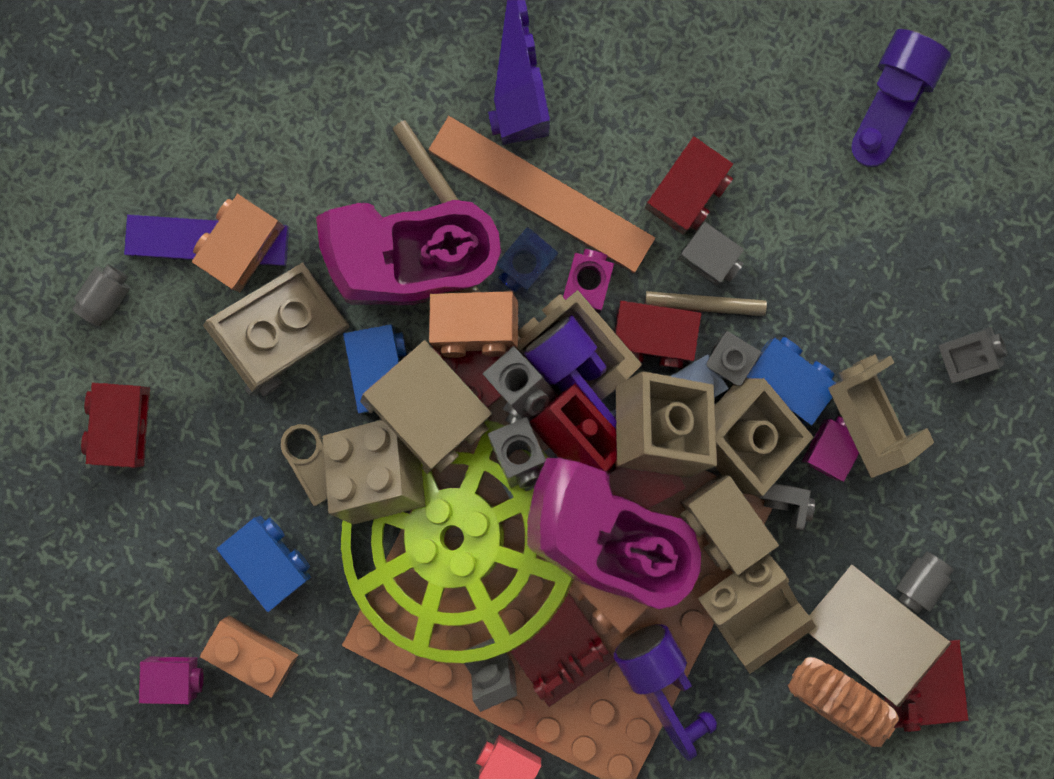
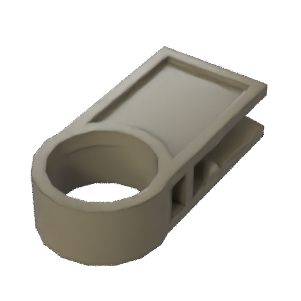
(311, 470)

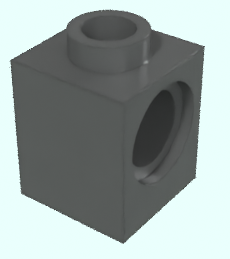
(712, 255)
(509, 374)
(512, 438)

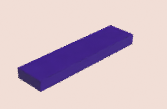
(178, 236)

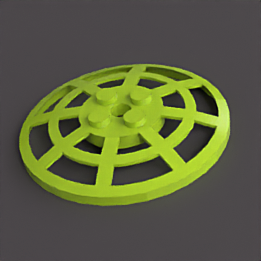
(459, 567)

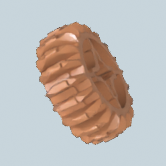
(843, 701)

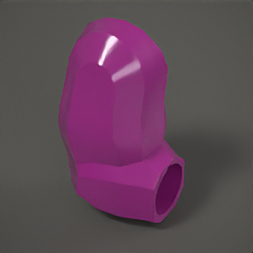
(407, 253)
(609, 538)

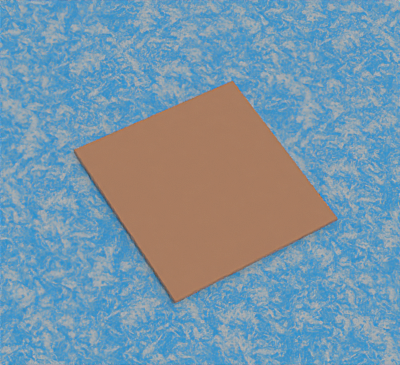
(602, 721)

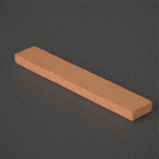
(541, 194)

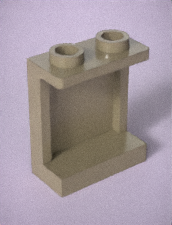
(611, 350)
(427, 407)
(873, 420)
(757, 613)

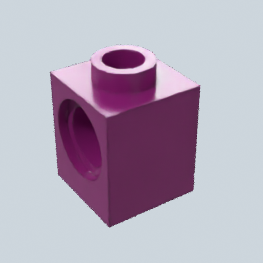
(594, 261)
(832, 450)
(170, 680)

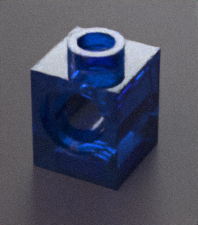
(530, 244)

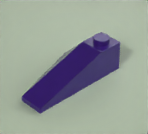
(519, 89)

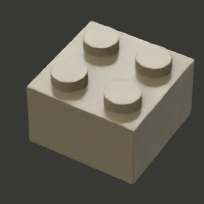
(665, 425)
(756, 436)
(370, 474)
(728, 523)

